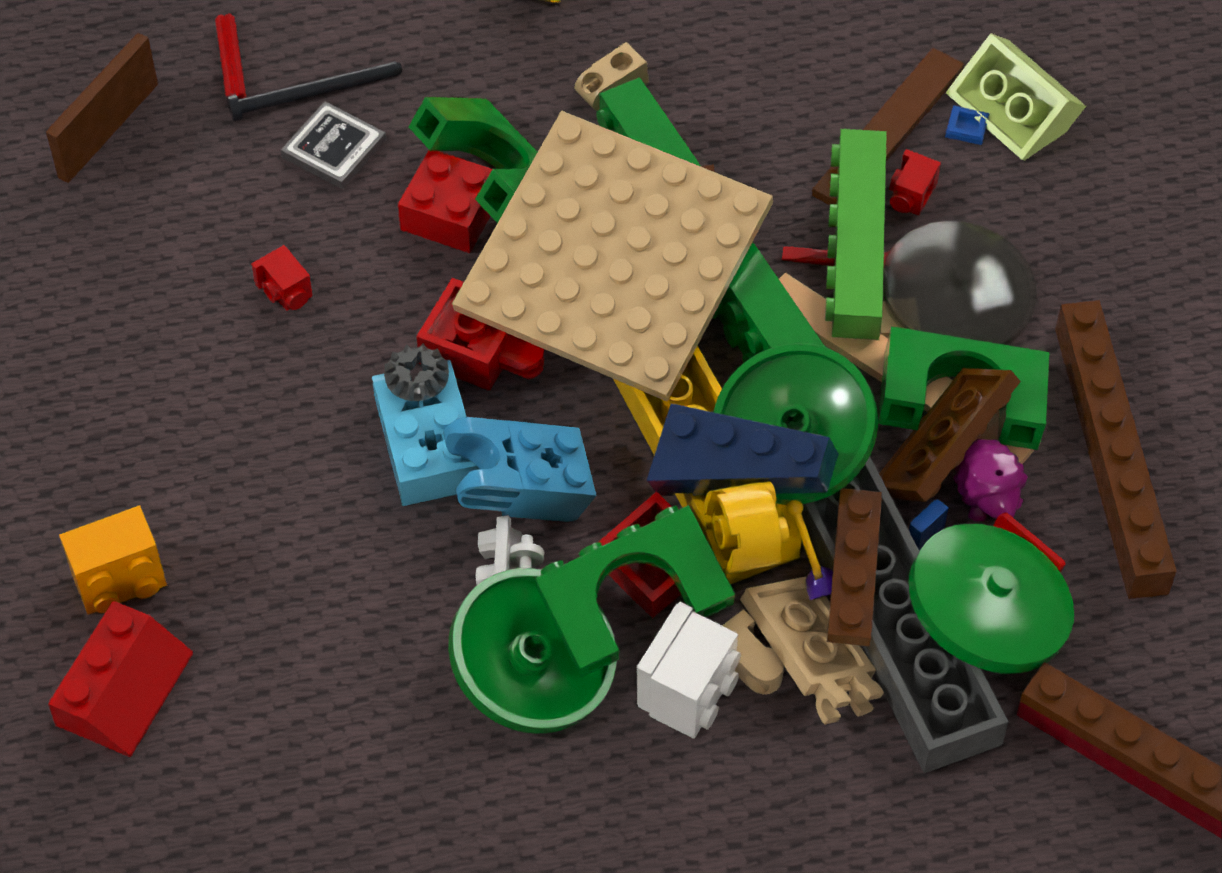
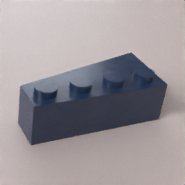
(719, 451)

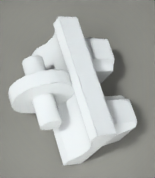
(508, 547)

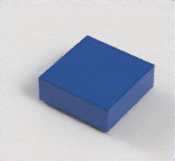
(965, 127)
(928, 523)

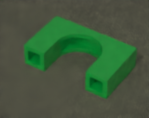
(480, 130)
(921, 357)
(669, 543)

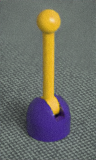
(819, 579)

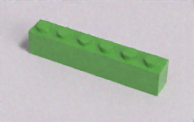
(858, 234)

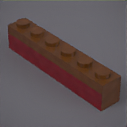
(1125, 746)

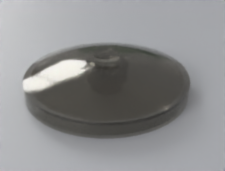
(959, 283)

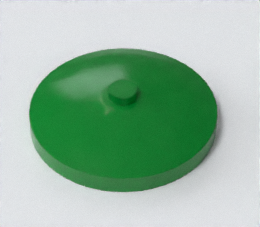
(812, 393)
(991, 598)
(515, 660)

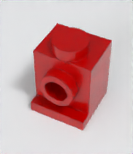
(914, 182)
(283, 279)

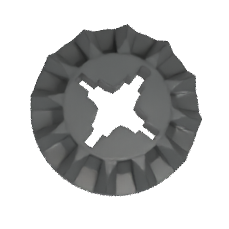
(426, 384)

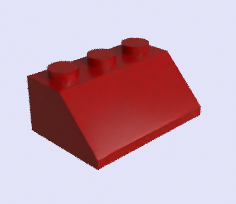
(119, 679)

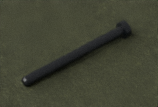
(310, 89)

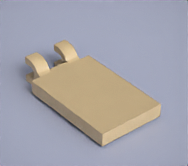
(799, 638)

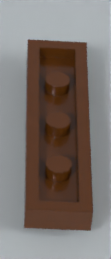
(854, 567)

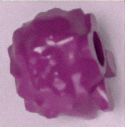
(990, 480)

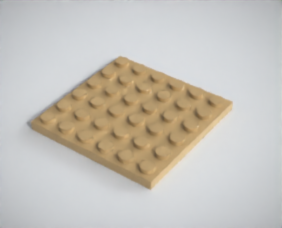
(613, 255)

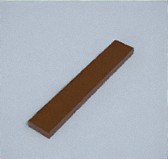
(905, 108)

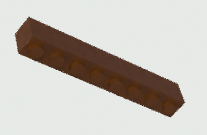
(1115, 451)

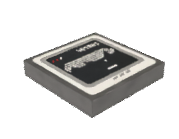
(333, 145)

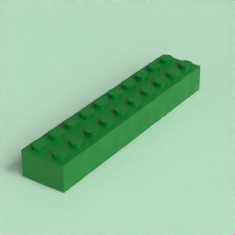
(756, 304)

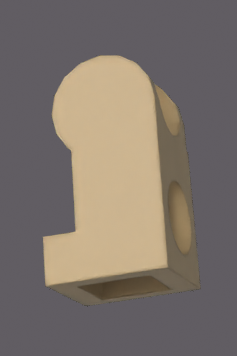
(611, 72)
(758, 665)

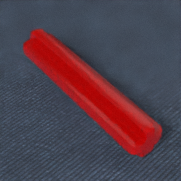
(230, 56)

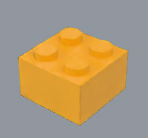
(114, 560)

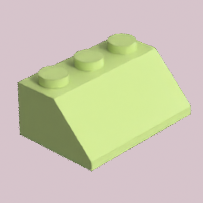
(1023, 100)

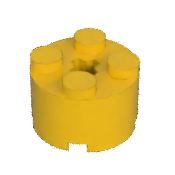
(745, 527)

